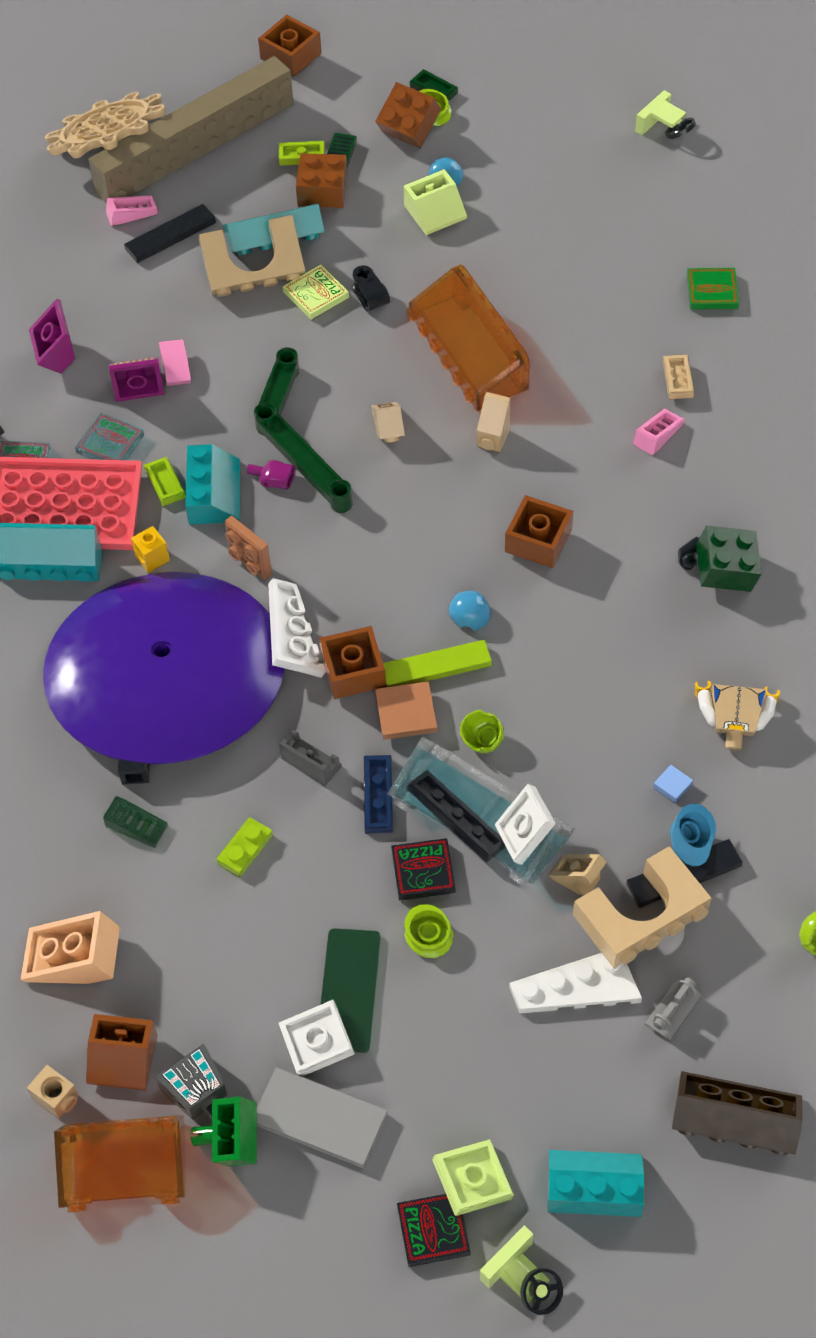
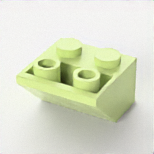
(434, 202)

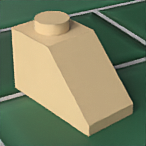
(388, 421)
(493, 422)

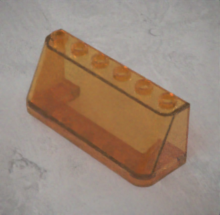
(470, 337)

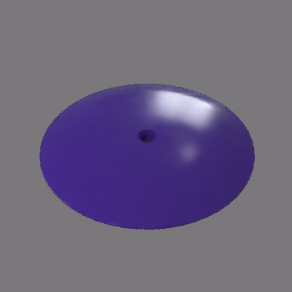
(162, 668)

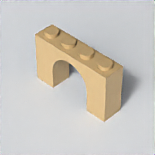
(227, 277)
(624, 938)

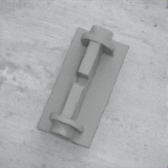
(674, 1008)

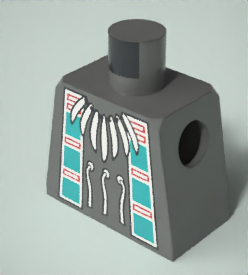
(193, 1083)

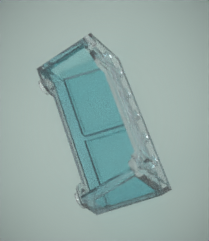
(483, 796)

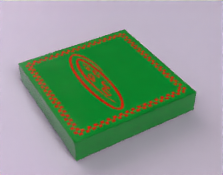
(712, 288)

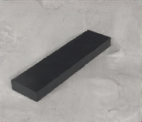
(170, 233)
(456, 815)
(721, 860)

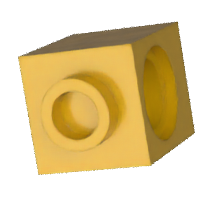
(150, 549)

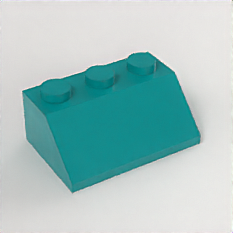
(211, 485)
(595, 1183)

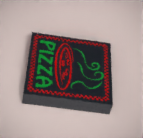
(423, 869)
(432, 1231)

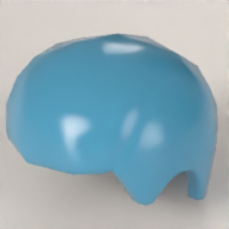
(450, 166)
(470, 610)

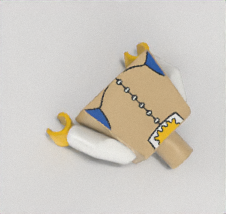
(736, 710)

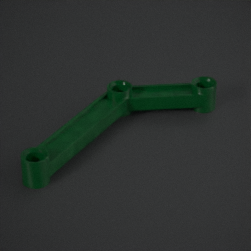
(289, 442)

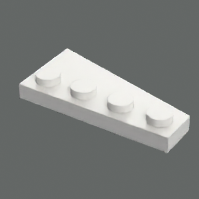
(290, 631)
(576, 985)

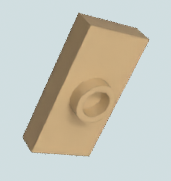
(678, 377)

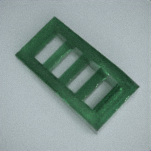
(129, 809)

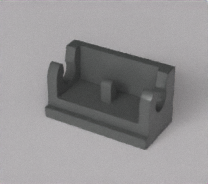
(309, 759)

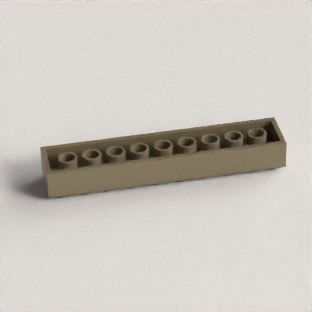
(192, 130)

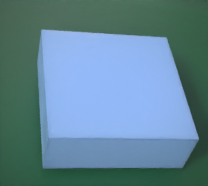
(673, 783)

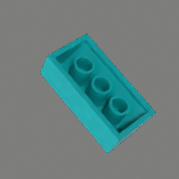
(255, 231)
(50, 552)

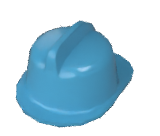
(693, 834)

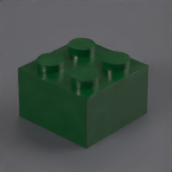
(728, 558)

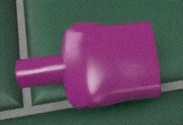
(274, 474)

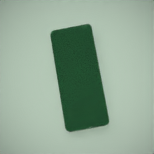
(352, 980)

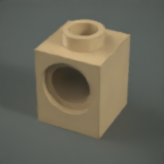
(48, 1081)

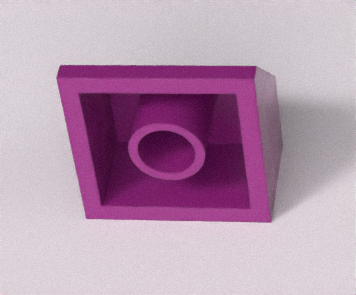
(52, 339)
(136, 379)

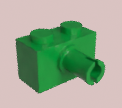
(231, 1132)

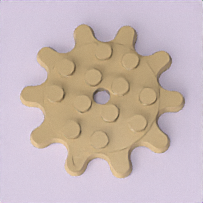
(105, 125)

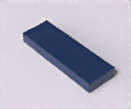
(377, 802)

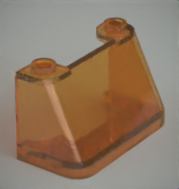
(120, 1161)

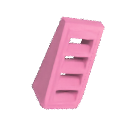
(124, 210)
(656, 433)

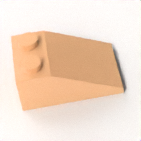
(72, 950)

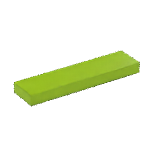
(437, 664)

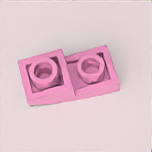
(174, 362)

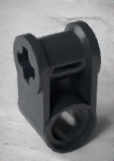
(369, 288)

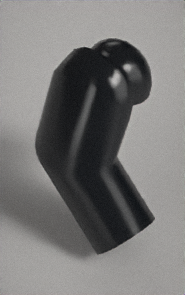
(686, 554)

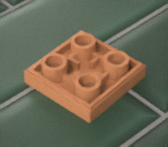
(248, 548)
(405, 710)

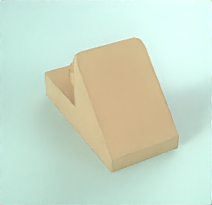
(578, 872)

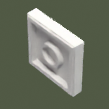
(525, 824)
(316, 1038)

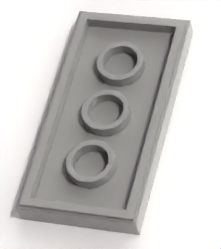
(320, 1117)

